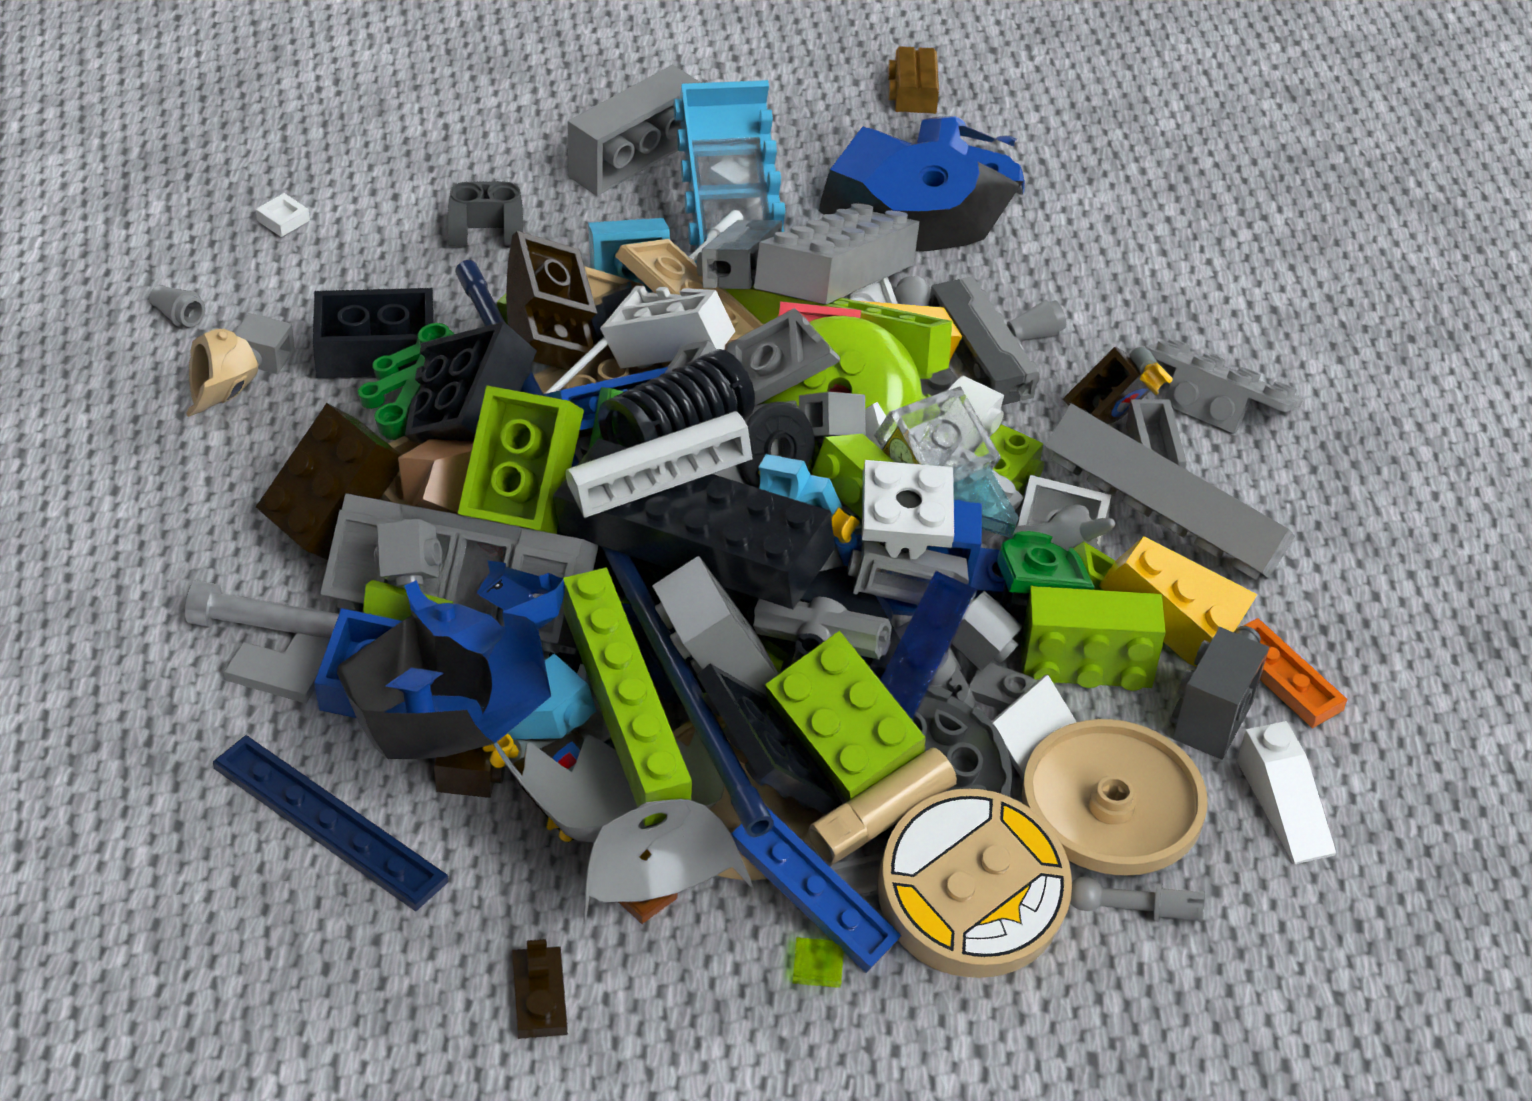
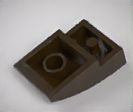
(549, 299)

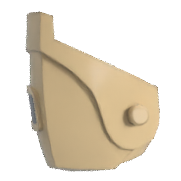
(219, 368)

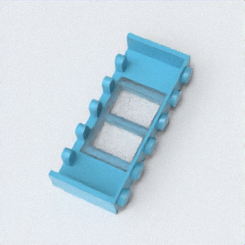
(727, 154)

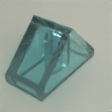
(997, 511)

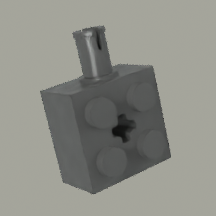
(1219, 690)

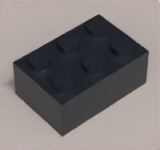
(363, 325)

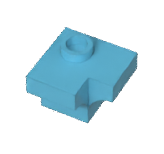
(793, 480)

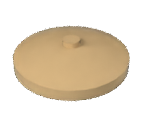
(1116, 796)

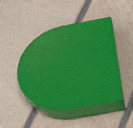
(1035, 561)

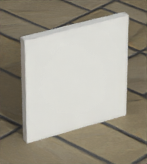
(1031, 720)

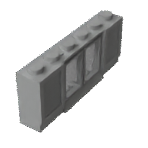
(464, 564)

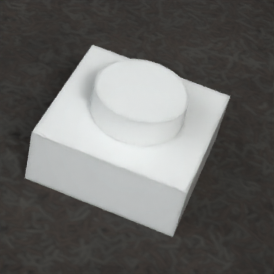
(282, 214)

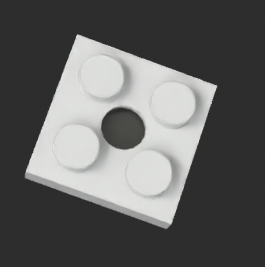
(907, 506)

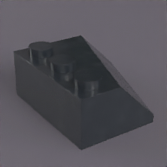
(457, 378)

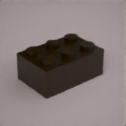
(330, 461)

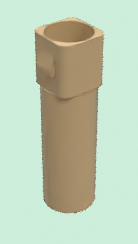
(880, 806)

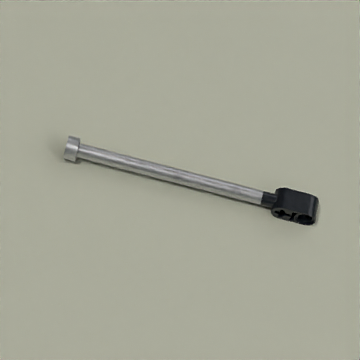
(207, 603)

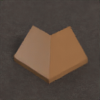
(435, 474)

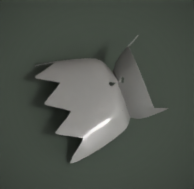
(600, 808)

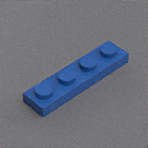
(818, 892)

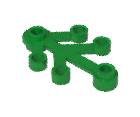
(393, 417)

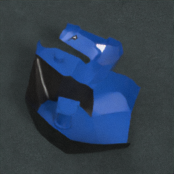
(937, 181)
(454, 673)

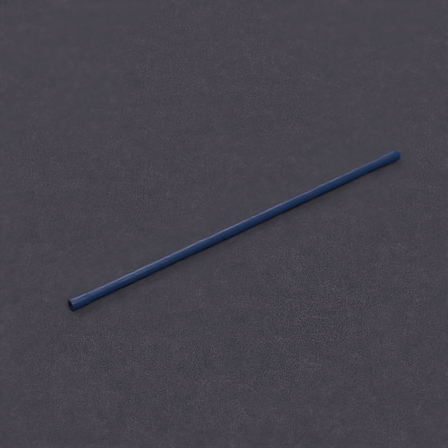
(743, 795)

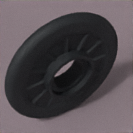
(773, 422)

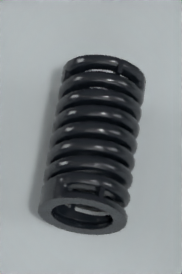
(678, 400)

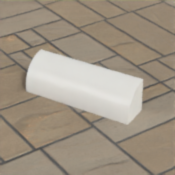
(660, 464)

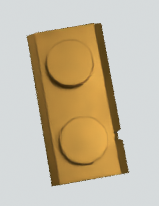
(914, 80)

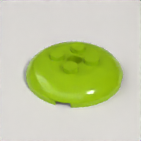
(869, 365)

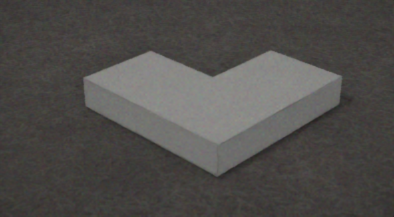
(280, 673)

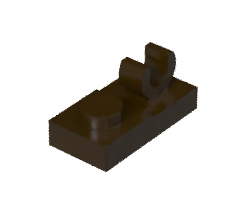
(539, 990)

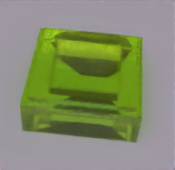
(817, 963)

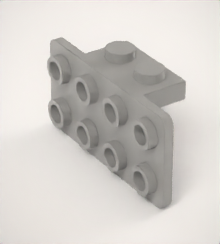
(1215, 392)

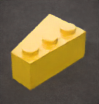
(1192, 595)

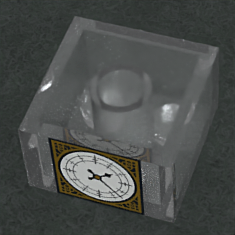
(938, 433)

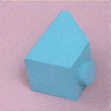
(565, 709)

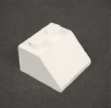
(1048, 497)

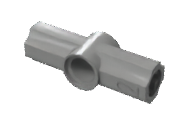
(824, 618)

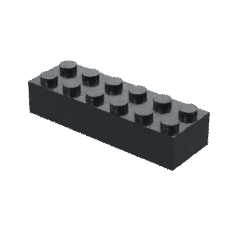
(740, 532)

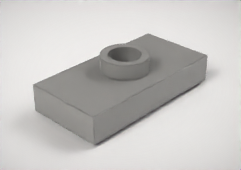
(1001, 686)

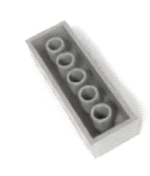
(836, 254)
(1169, 490)

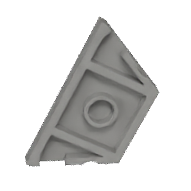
(782, 354)

